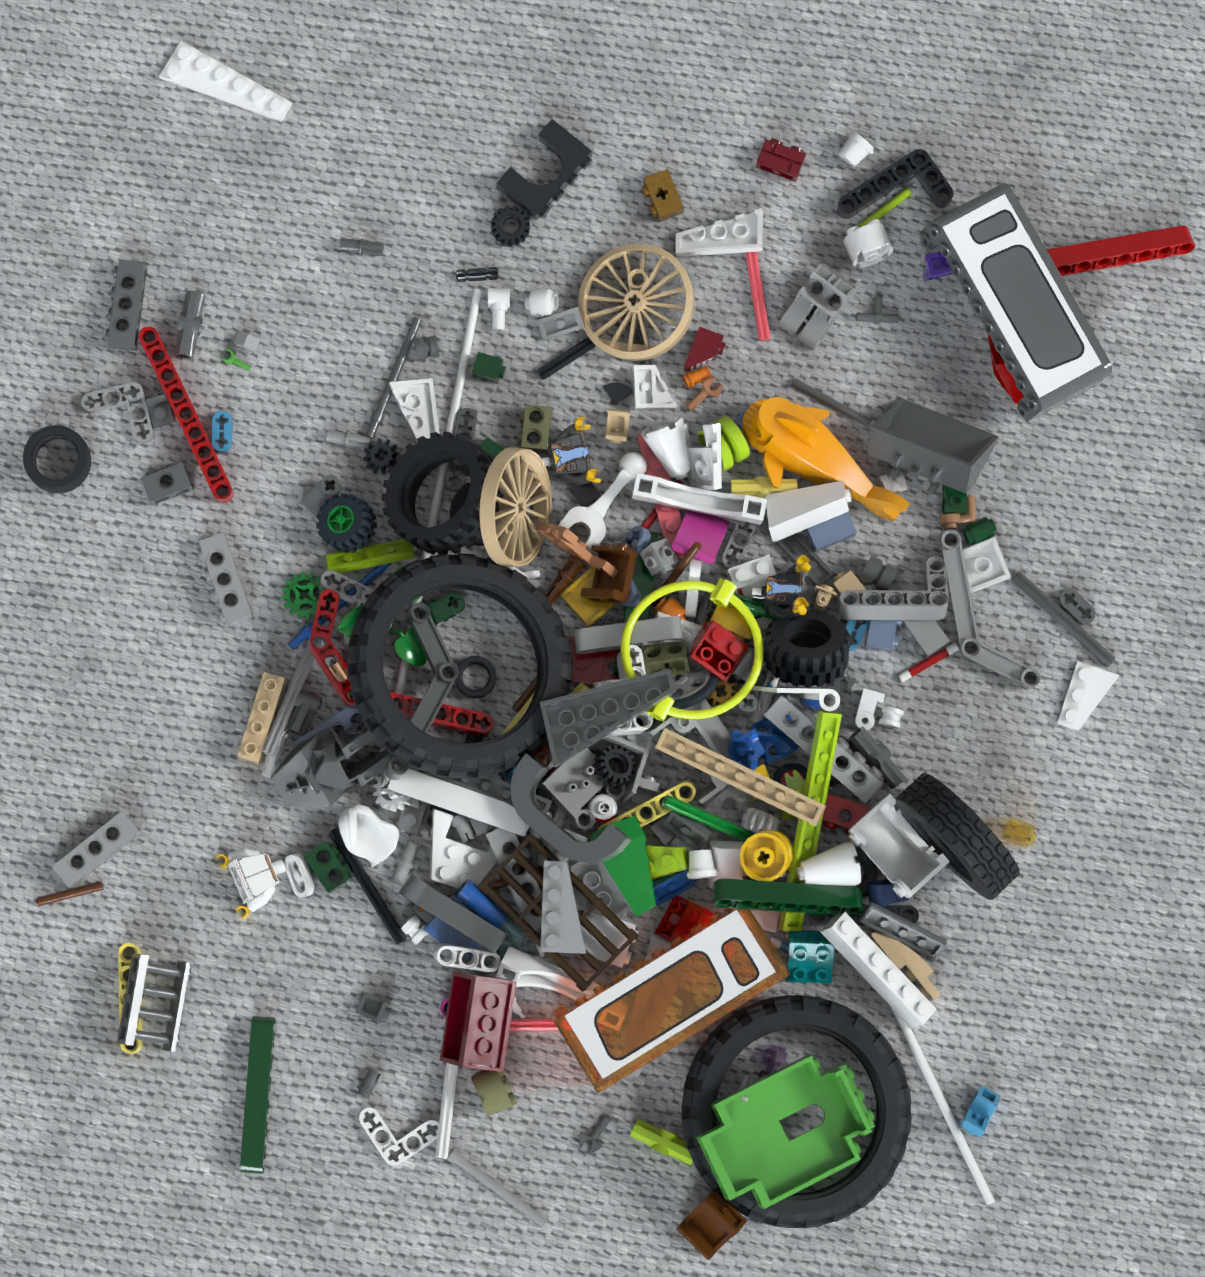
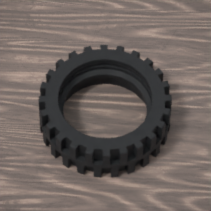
(407, 478)

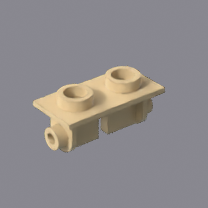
(824, 595)

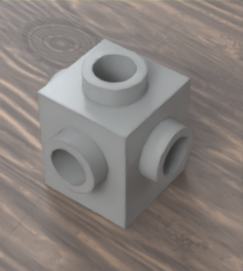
(659, 557)

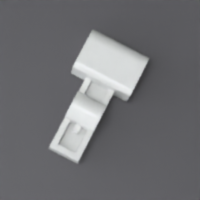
(727, 860)

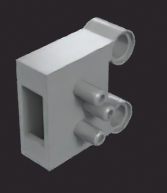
(574, 785)

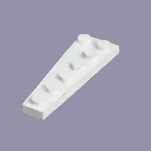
(207, 76)

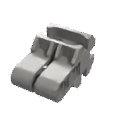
(808, 300)

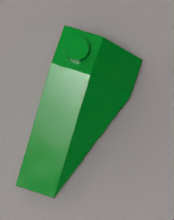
(631, 867)

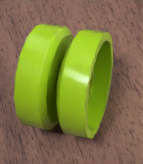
(732, 443)

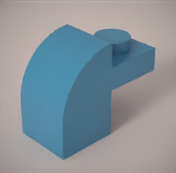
(980, 1111)

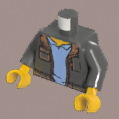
(571, 456)

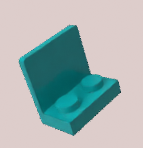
(810, 957)

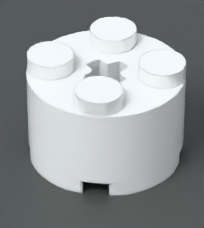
(867, 243)

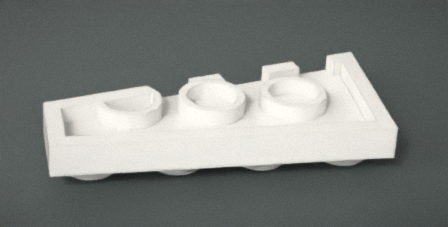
(730, 236)

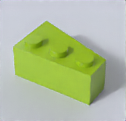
(666, 860)

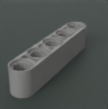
(644, 633)

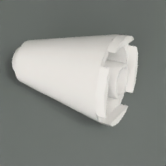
(670, 446)
(831, 867)

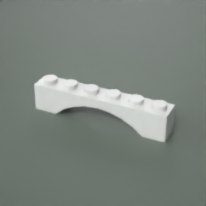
(675, 495)
(538, 973)

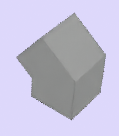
(246, 341)

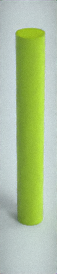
(887, 207)

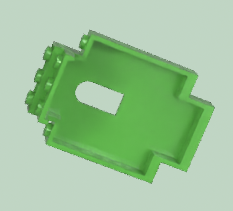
(752, 1148)

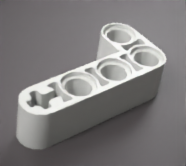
(638, 666)

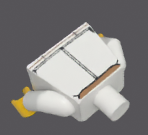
(253, 876)

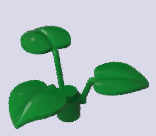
(405, 646)

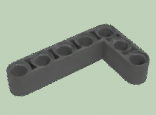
(452, 913)

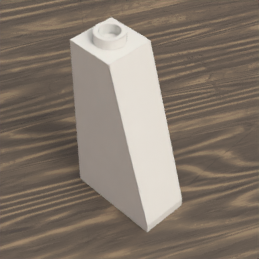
(805, 507)

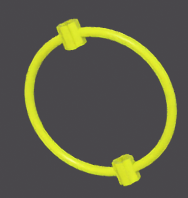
(721, 596)

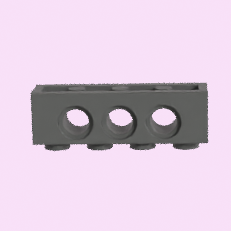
(123, 272)

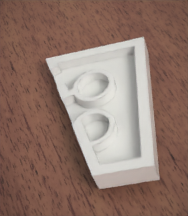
(418, 405)
(1084, 694)

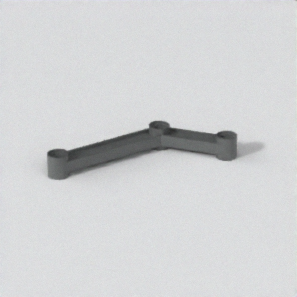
(438, 689)

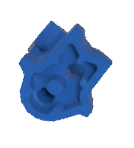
(754, 744)

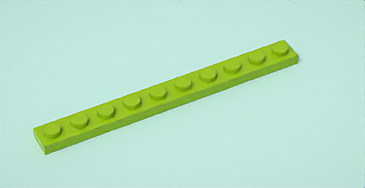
(815, 788)

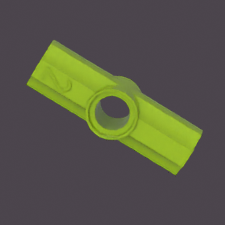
(661, 1141)

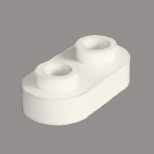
(299, 875)

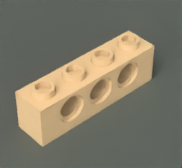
(262, 717)

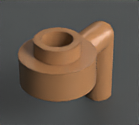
(951, 521)

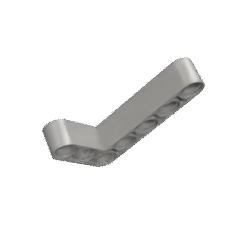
(901, 604)

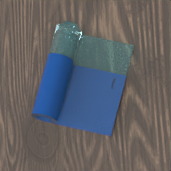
(481, 905)

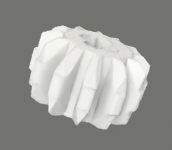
(757, 820)

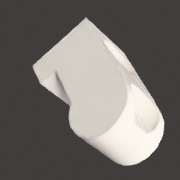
(866, 708)

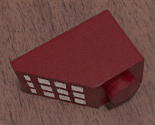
(704, 349)

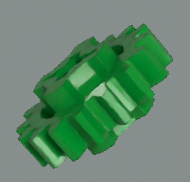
(298, 604)

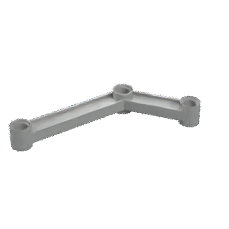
(966, 622)

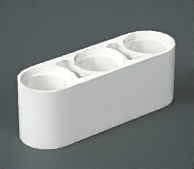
(458, 951)

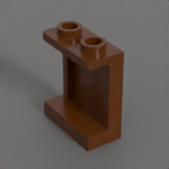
(606, 588)
(711, 1224)

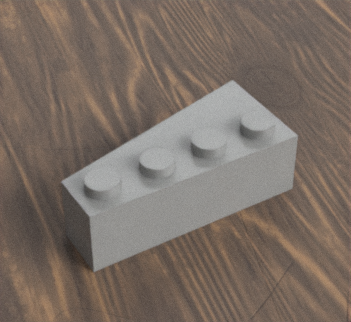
(560, 917)

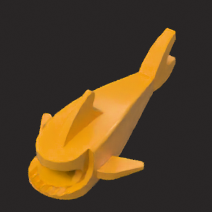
(800, 443)

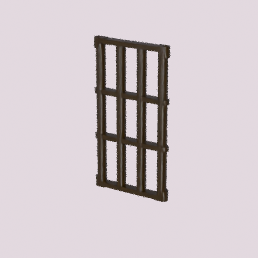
(597, 903)

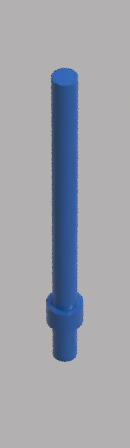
(305, 631)

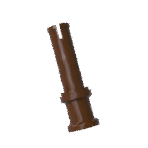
(565, 577)

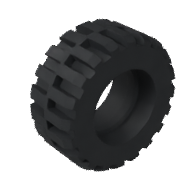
(824, 652)

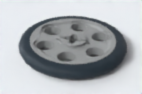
(693, 695)

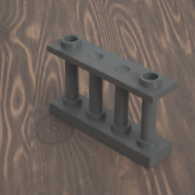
(132, 1006)

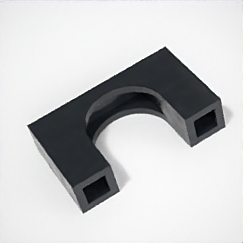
(537, 198)

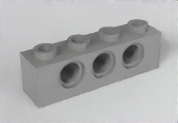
(219, 546)
(64, 863)

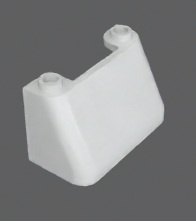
(896, 847)

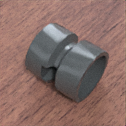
(878, 574)

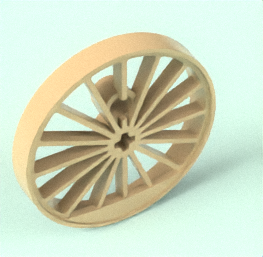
(628, 350)
(523, 477)

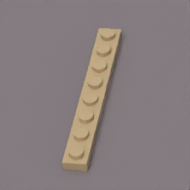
(740, 777)

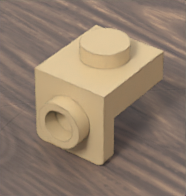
(617, 425)

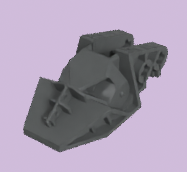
(313, 771)

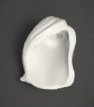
(367, 834)

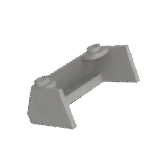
(714, 734)
(637, 744)

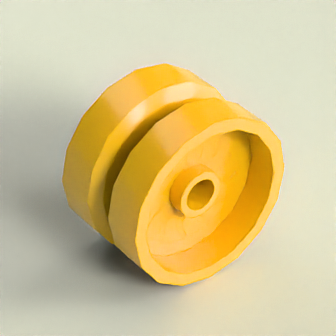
(753, 858)

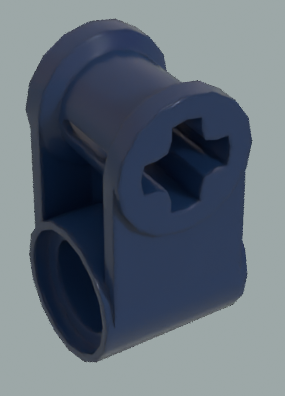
(882, 893)

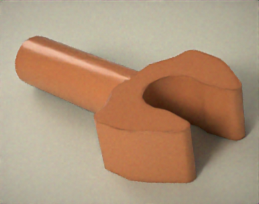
(706, 391)

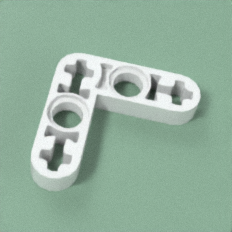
(692, 595)
(392, 1143)

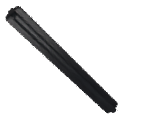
(369, 888)

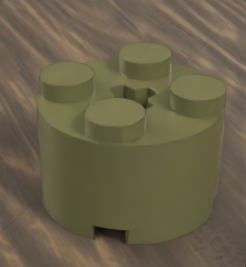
(493, 1091)

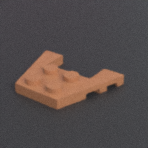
(569, 543)

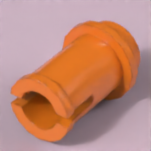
(696, 376)

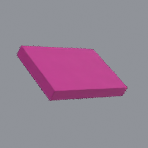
(703, 529)

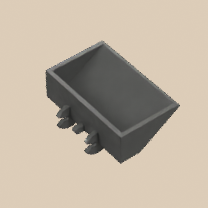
(930, 446)

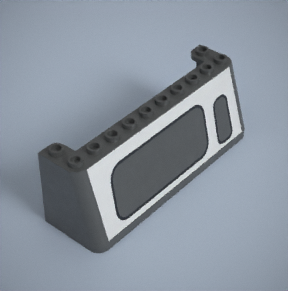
(1020, 299)

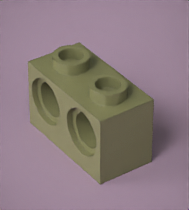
(540, 429)
(667, 656)

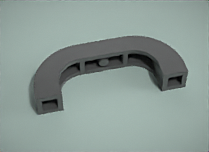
(523, 796)

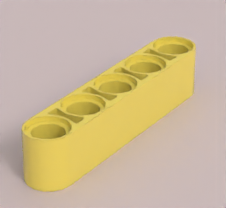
(655, 805)
(123, 967)

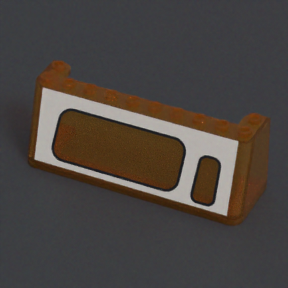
(669, 996)

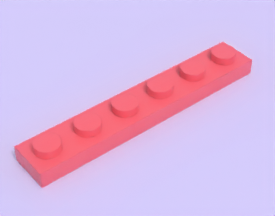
(668, 517)

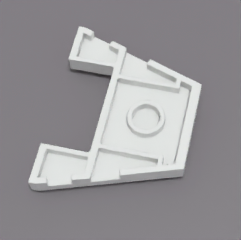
(706, 460)
(453, 861)

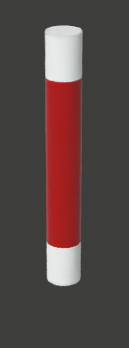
(928, 662)

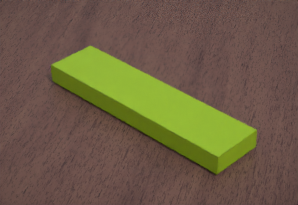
(370, 556)

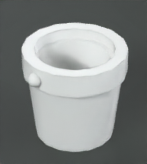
(855, 149)
(701, 865)

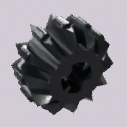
(375, 452)

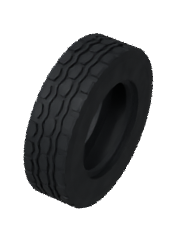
(959, 834)

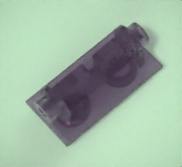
(774, 1057)

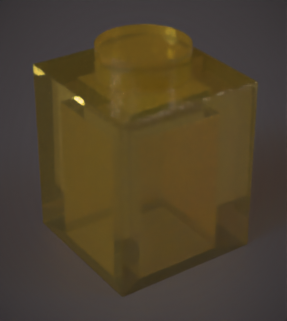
(1019, 833)

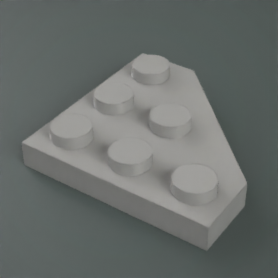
(601, 883)

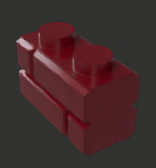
(781, 159)

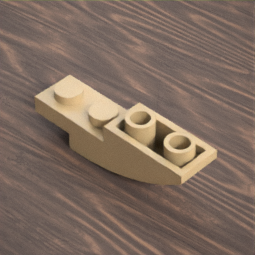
(903, 956)

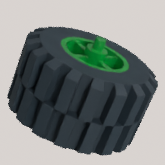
(346, 523)

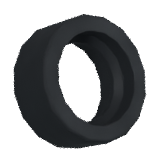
(472, 660)

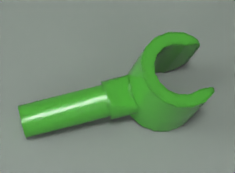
(236, 361)

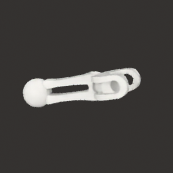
(592, 516)

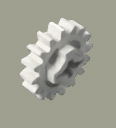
(382, 793)

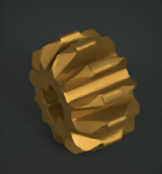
(728, 691)

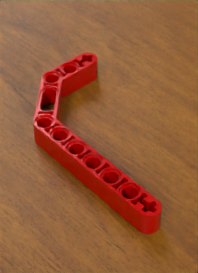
(407, 702)

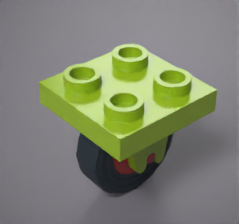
(793, 777)

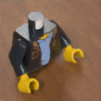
(784, 592)

